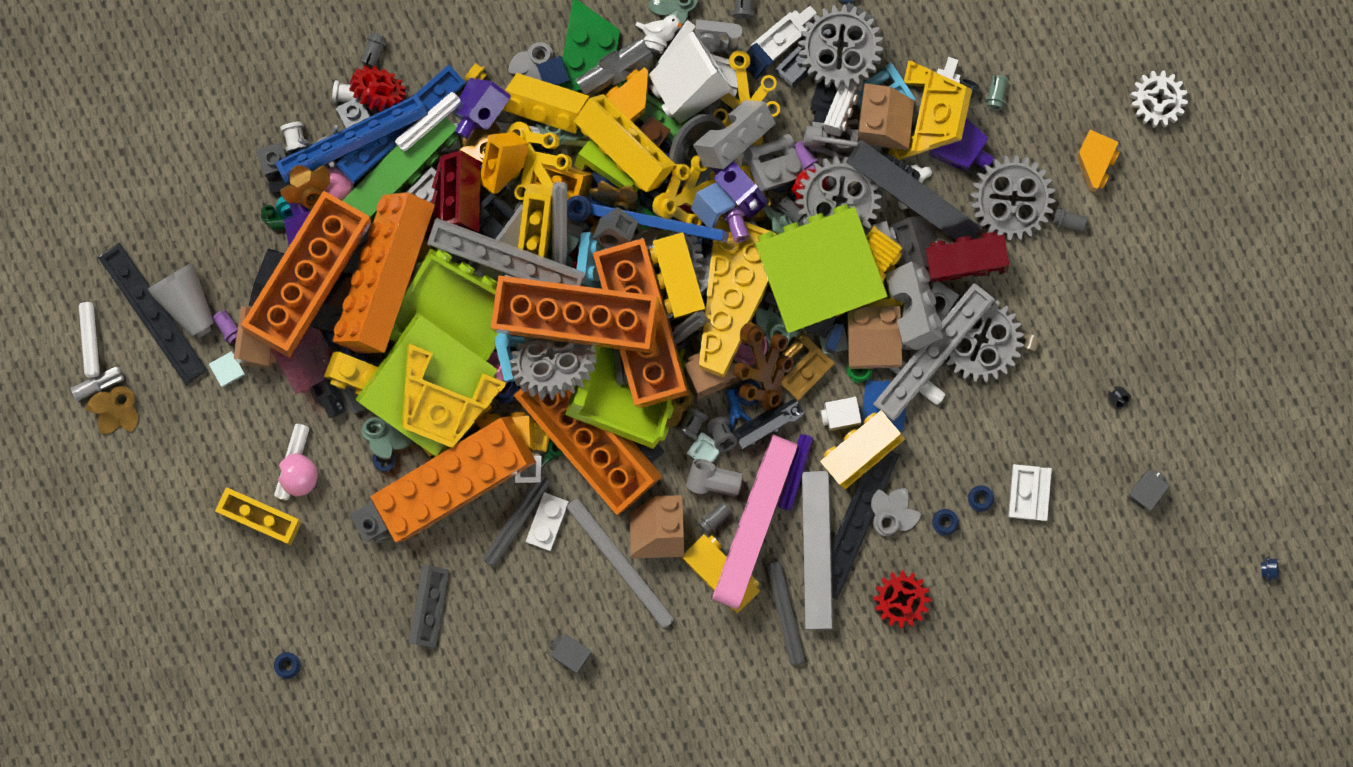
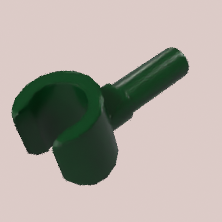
(550, 455)

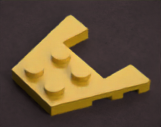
(940, 113)
(439, 411)

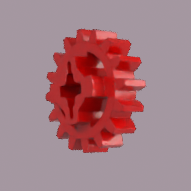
(377, 88)
(897, 587)

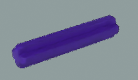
(795, 472)

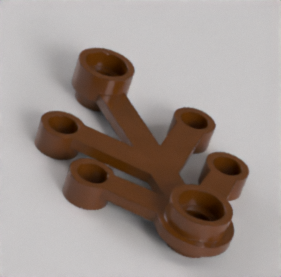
(770, 393)

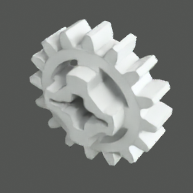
(1148, 97)

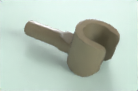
(1031, 342)

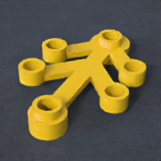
(743, 90)
(535, 160)
(667, 203)

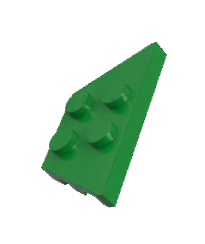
(586, 42)

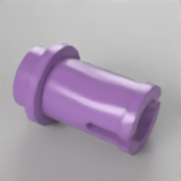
(805, 156)
(737, 225)
(226, 326)

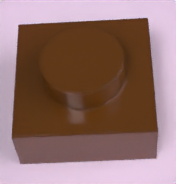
(655, 131)

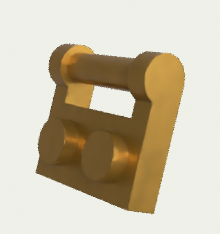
(808, 370)

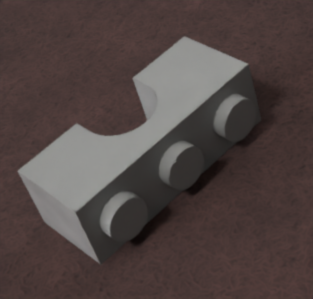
(723, 146)
(922, 323)

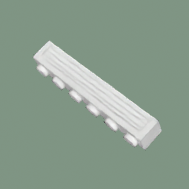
(842, 105)

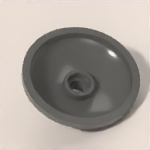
(682, 146)

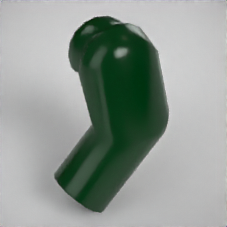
(272, 219)

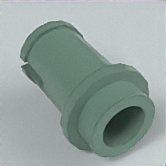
(996, 93)

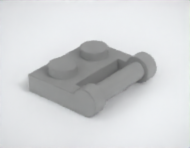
(710, 34)
(775, 171)

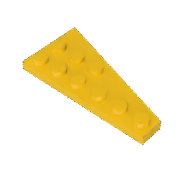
(733, 296)

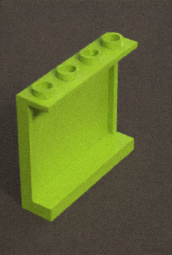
(820, 268)
(453, 301)
(450, 367)
(612, 408)

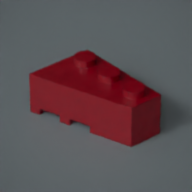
(456, 191)
(967, 257)

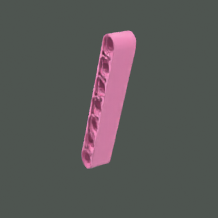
(754, 522)

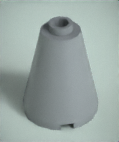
(184, 300)

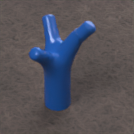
(735, 408)

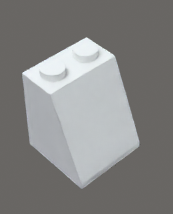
(688, 79)

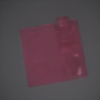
(307, 362)

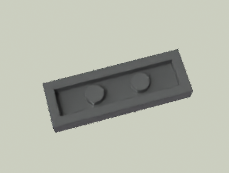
(429, 606)

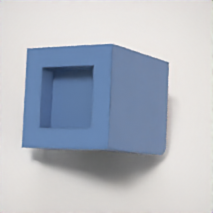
(711, 203)

